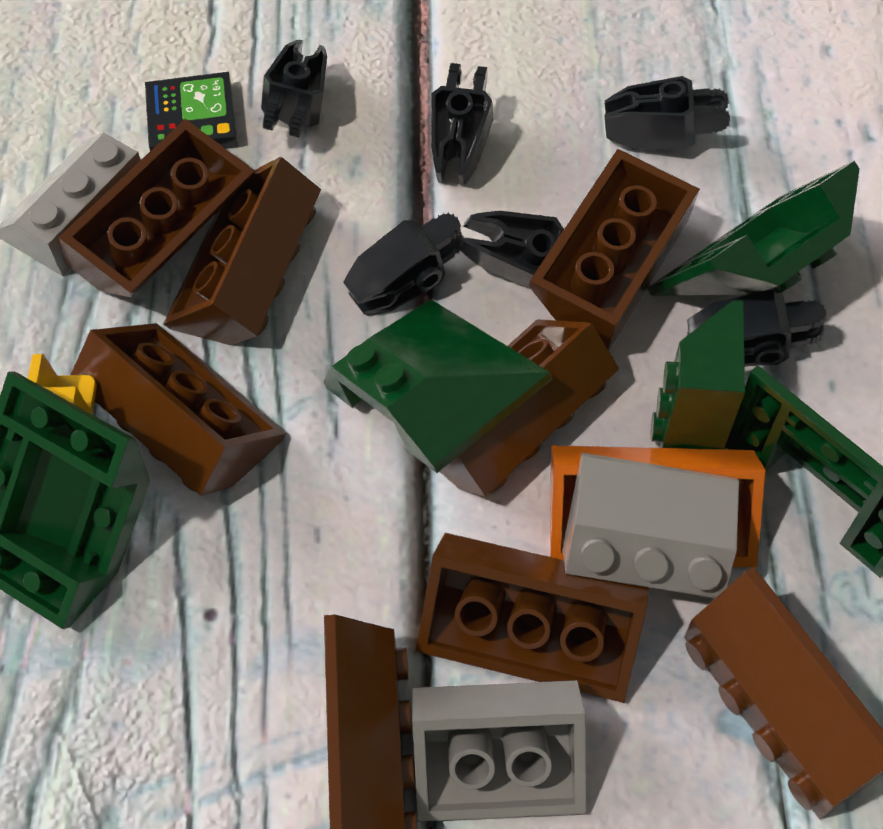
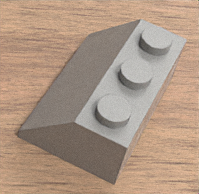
(65, 197)
(652, 526)
(499, 750)

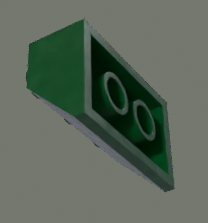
(703, 385)

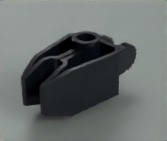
(294, 88)
(664, 114)
(460, 122)
(517, 243)
(403, 264)
(771, 325)

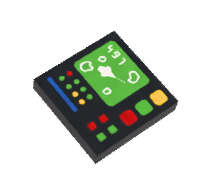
(199, 99)

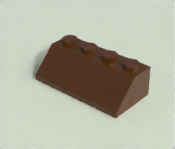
(153, 211)
(614, 245)
(245, 257)
(578, 372)
(176, 406)
(529, 617)
(787, 694)
(366, 726)

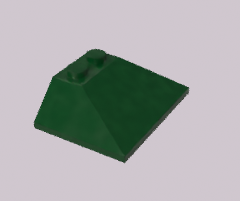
(772, 243)
(436, 381)
(780, 423)
(64, 500)

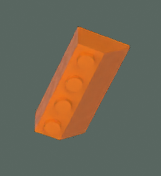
(731, 463)

